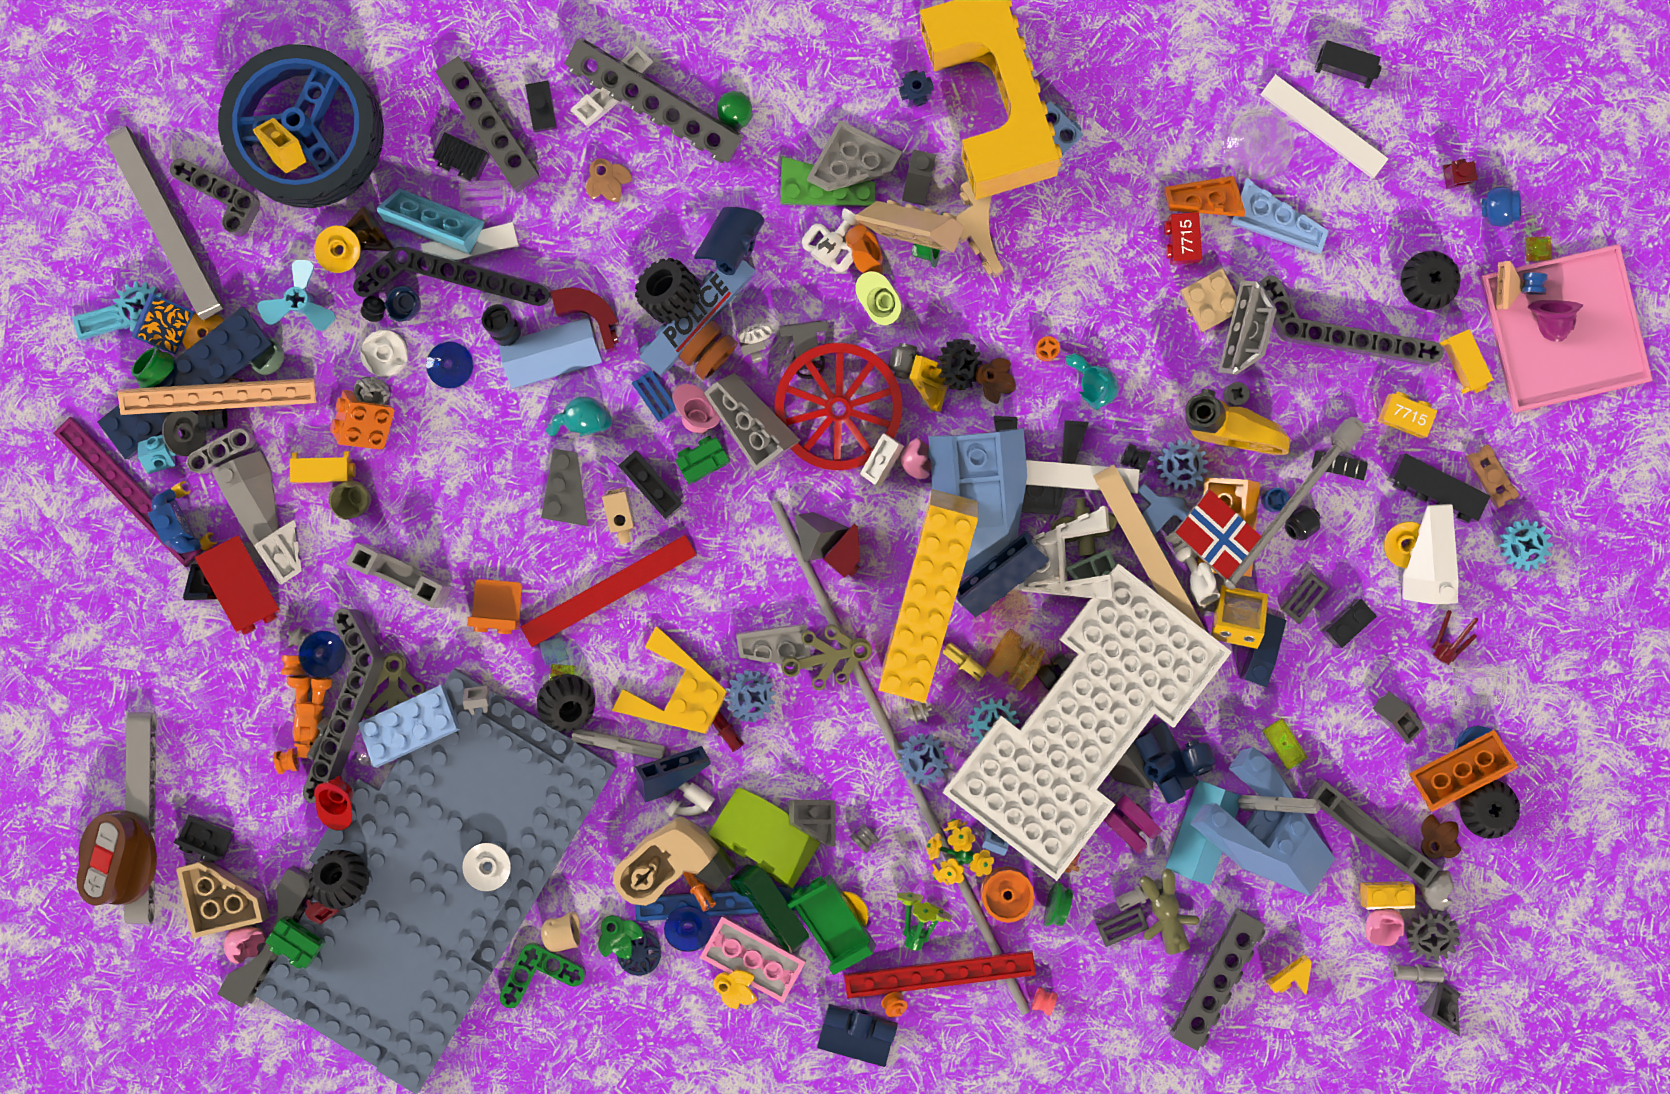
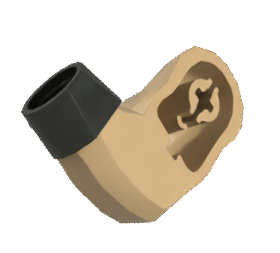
(664, 858)

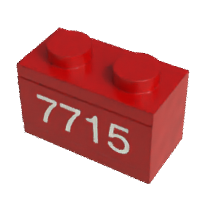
(1184, 238)

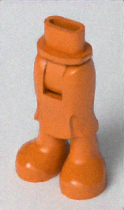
(307, 713)

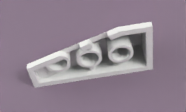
(1433, 561)

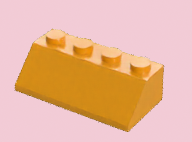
(1241, 497)

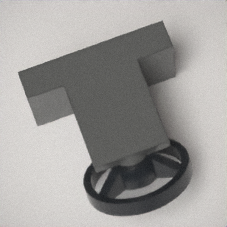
(804, 339)

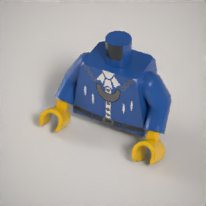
(172, 524)

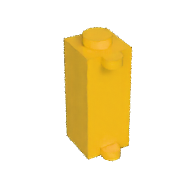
(1467, 362)
(321, 469)

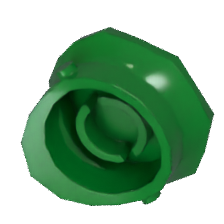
(152, 367)
(1058, 905)

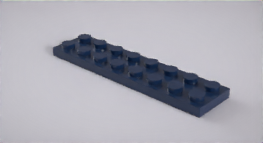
(209, 361)

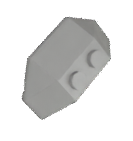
(1248, 328)

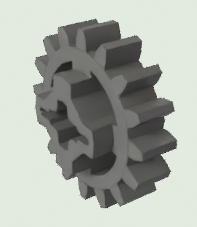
(1422, 936)

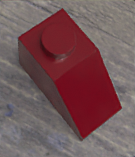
(845, 553)

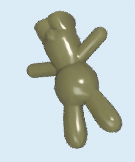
(1166, 909)

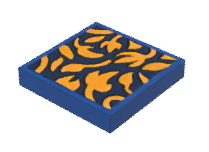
(162, 323)

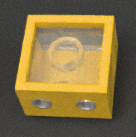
(1240, 617)

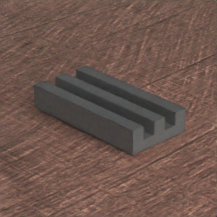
(1292, 613)
(1107, 942)

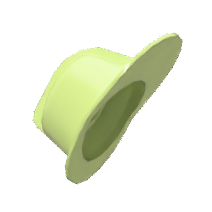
(878, 298)

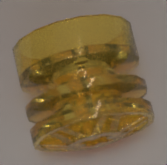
(1015, 660)

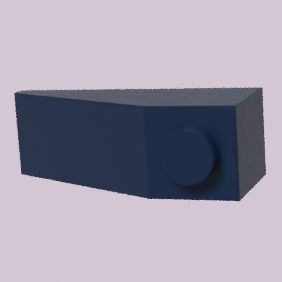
(1262, 661)
(669, 773)

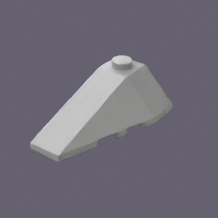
(249, 491)

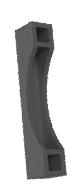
(1372, 833)
(291, 896)

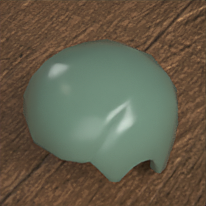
(270, 360)

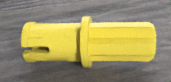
(964, 661)

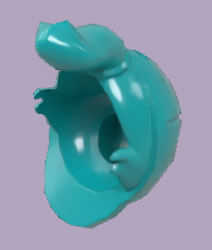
(1098, 382)
(581, 416)

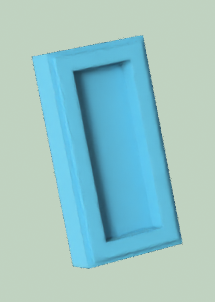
(96, 322)

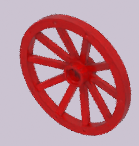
(838, 348)

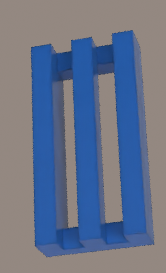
(643, 379)

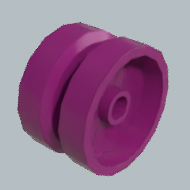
(1133, 822)

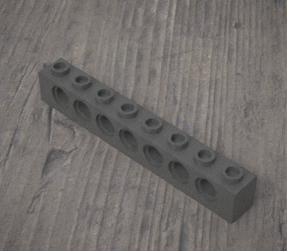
(577, 64)

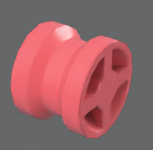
(1044, 1001)

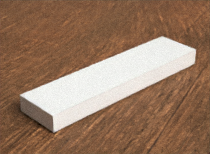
(489, 241)

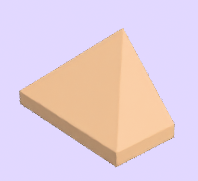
(1508, 285)

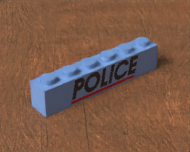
(714, 297)

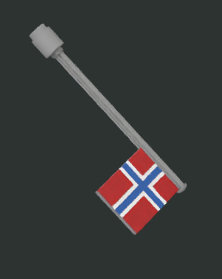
(1227, 540)

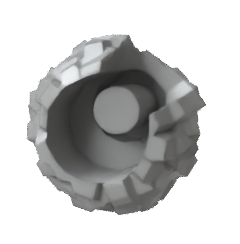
(371, 390)

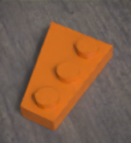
(1210, 196)

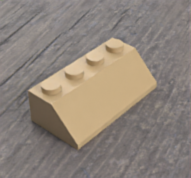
(912, 225)

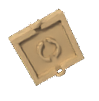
(1210, 300)

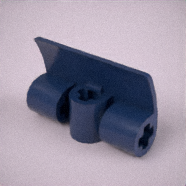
(731, 238)
(1164, 762)
(857, 1034)

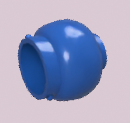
(1502, 206)

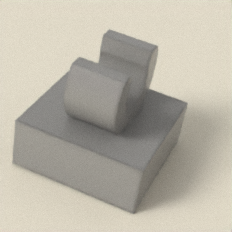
(753, 349)
(475, 698)

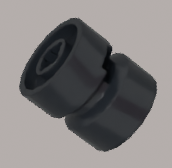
(501, 325)
(1047, 675)

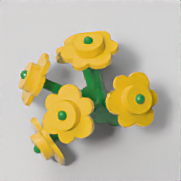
(963, 854)

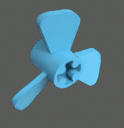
(276, 309)

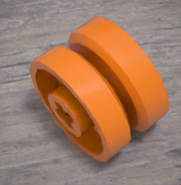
(1002, 880)

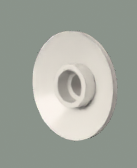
(474, 868)

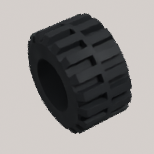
(667, 290)

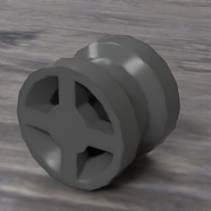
(1233, 397)

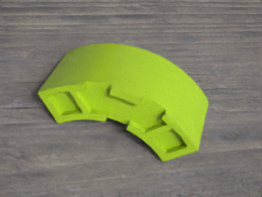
(763, 833)

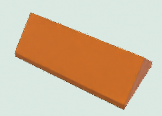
(1463, 771)

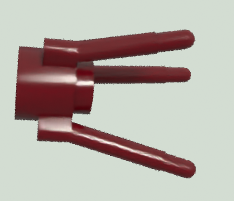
(1448, 652)

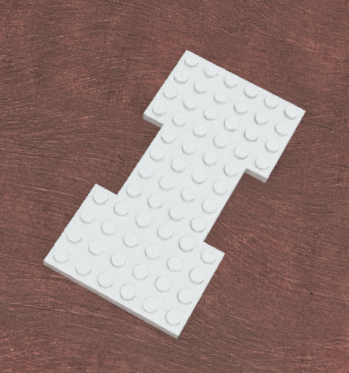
(1043, 780)

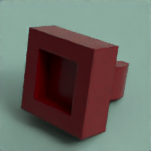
(319, 913)

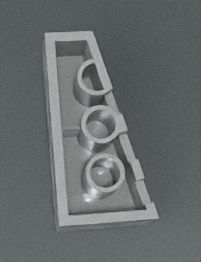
(750, 421)

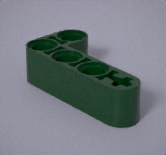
(771, 906)

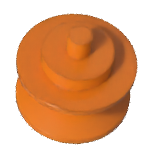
(894, 1004)

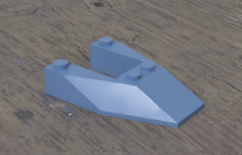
(1272, 843)

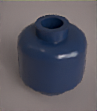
(1198, 757)

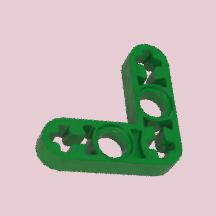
(541, 965)

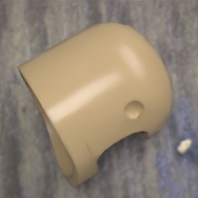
(558, 933)

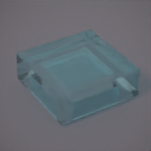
(553, 651)

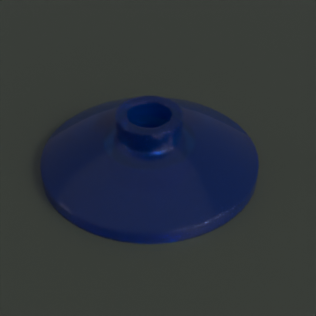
(459, 371)
(331, 659)
(687, 938)

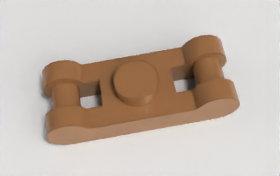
(1492, 476)

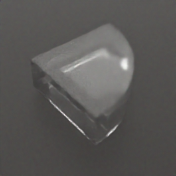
(362, 752)

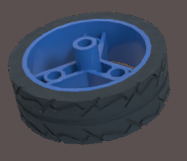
(326, 72)

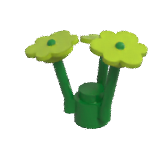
(916, 934)

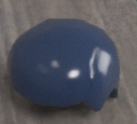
(403, 303)

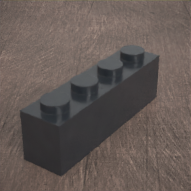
(1438, 487)

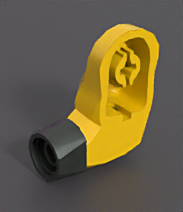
(1233, 426)

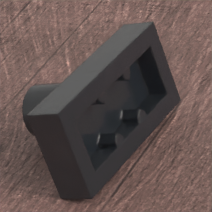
(541, 106)

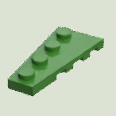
(798, 191)

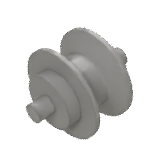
(296, 637)
(917, 712)

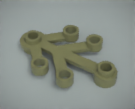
(829, 656)
(393, 692)

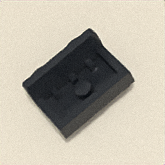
(204, 838)

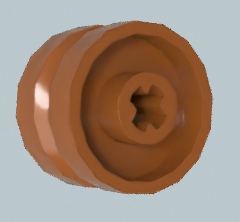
(708, 350)

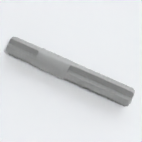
(618, 743)
(1279, 804)

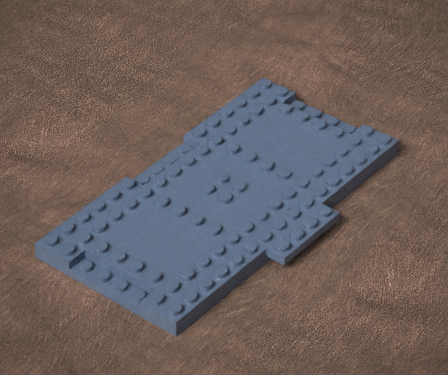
(421, 937)

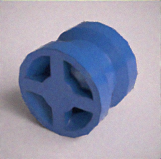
(1534, 283)

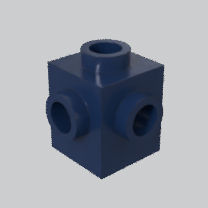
(916, 96)

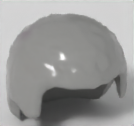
(1437, 891)

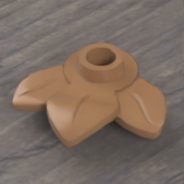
(609, 183)

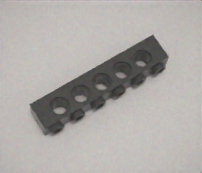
(451, 75)
(1197, 1036)

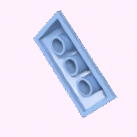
(550, 353)

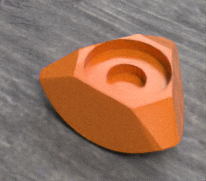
(864, 249)

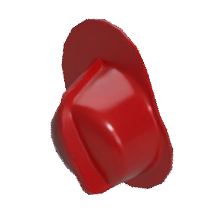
(334, 803)

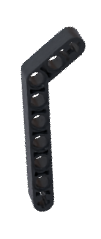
(436, 271)

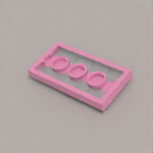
(740, 948)

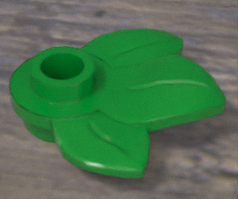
(620, 939)

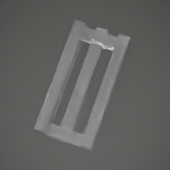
(484, 184)

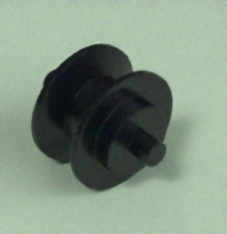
(373, 309)

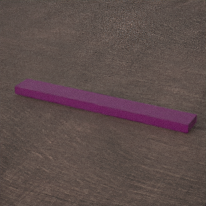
(114, 478)

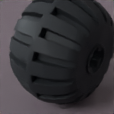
(1417, 282)
(565, 702)
(1476, 806)
(339, 879)

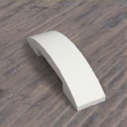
(599, 102)

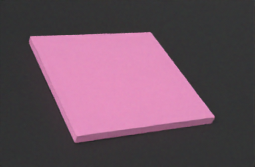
(1596, 356)

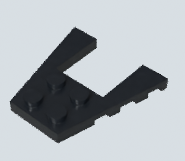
(1045, 498)

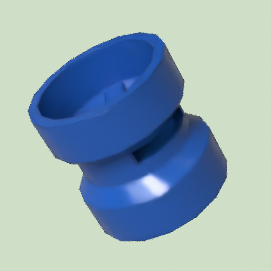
(1278, 497)

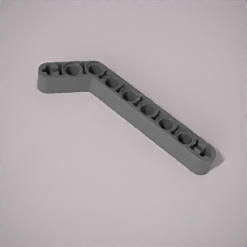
(1348, 334)
(349, 624)

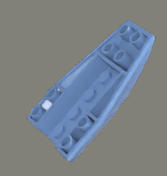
(987, 470)

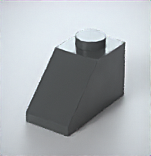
(918, 177)
(1398, 717)

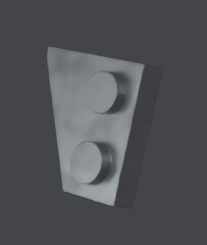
(814, 819)

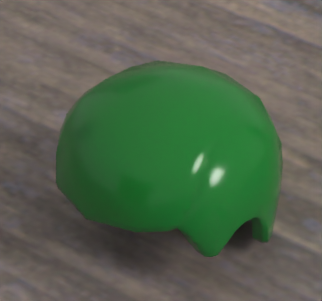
(734, 109)

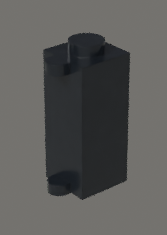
(1348, 63)

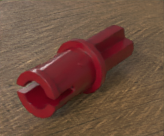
(727, 732)

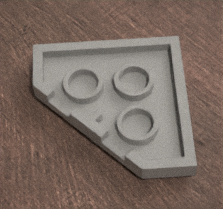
(852, 159)

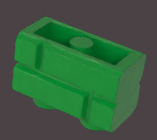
(701, 460)
(294, 942)

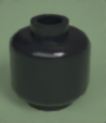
(1302, 523)

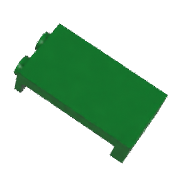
(833, 923)

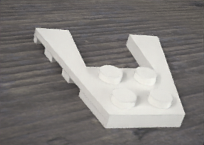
(1053, 575)

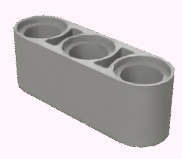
(209, 451)

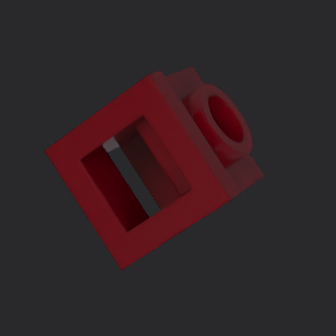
(1459, 173)

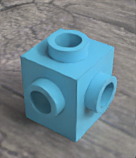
(155, 454)

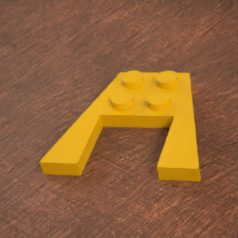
(694, 699)

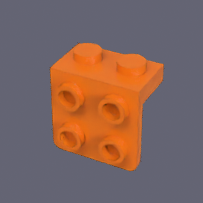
(361, 422)
(496, 606)

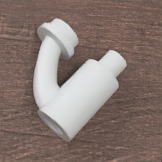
(694, 794)

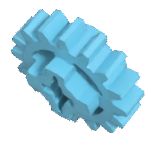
(124, 303)
(1520, 553)
(991, 707)

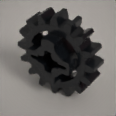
(958, 364)

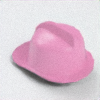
(695, 408)

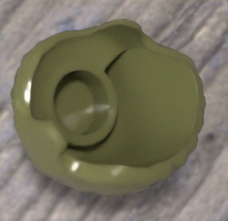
(349, 499)

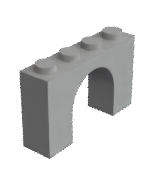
(382, 565)

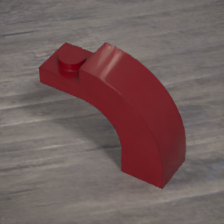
(580, 300)

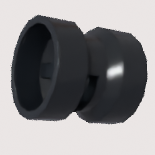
(213, 419)
(1130, 455)

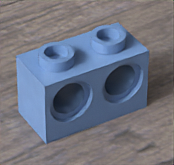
(1063, 124)

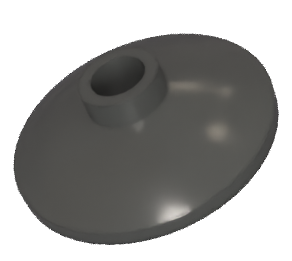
(191, 436)

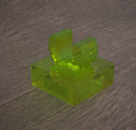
(1538, 249)

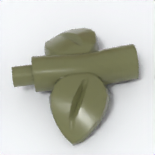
(1086, 542)

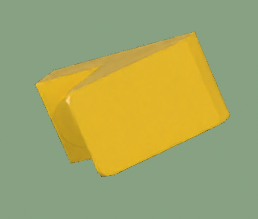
(1296, 971)

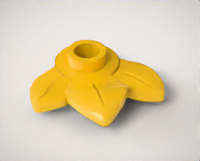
(736, 989)

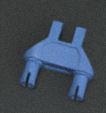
(1161, 509)

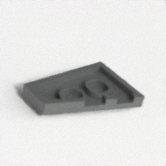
(564, 490)

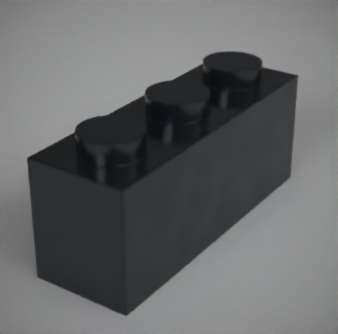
(651, 485)

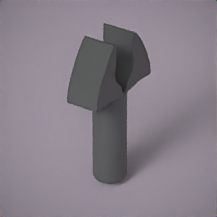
(322, 726)

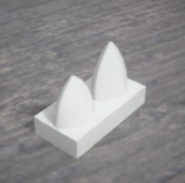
(881, 460)

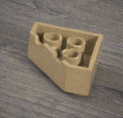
(218, 899)

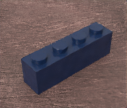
(1001, 574)

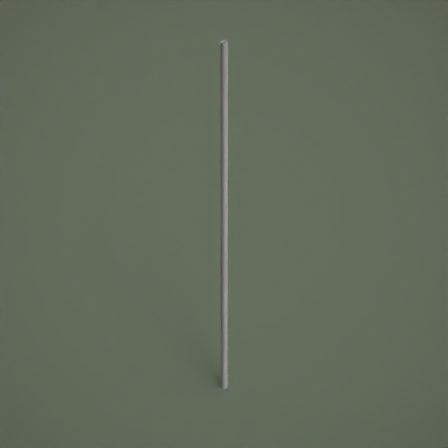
(894, 746)

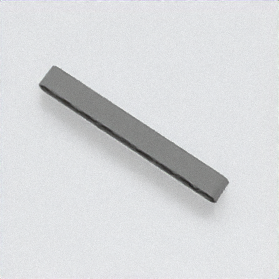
(164, 223)
(141, 795)

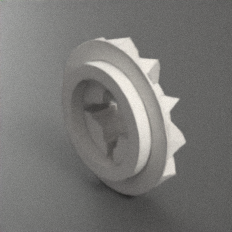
(756, 333)

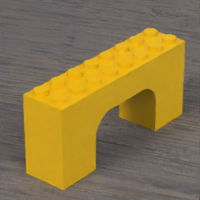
(988, 34)
(929, 595)

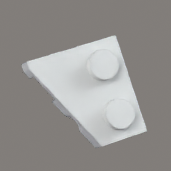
(281, 552)

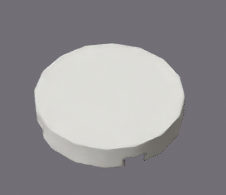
(384, 353)

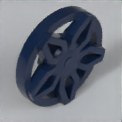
(640, 953)

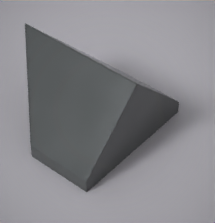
(817, 534)
(1131, 769)
(1443, 1007)

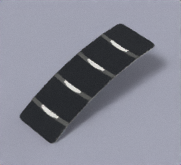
(1343, 466)

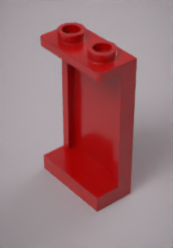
(238, 585)

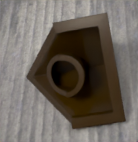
(369, 231)

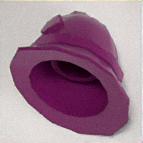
(1555, 317)

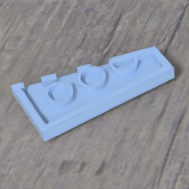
(1278, 220)

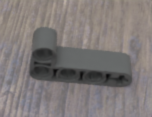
(214, 190)

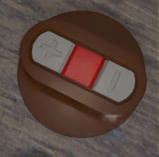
(116, 859)

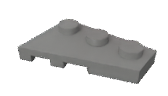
(774, 644)

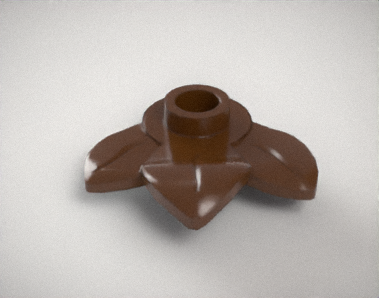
(998, 379)
(1442, 836)

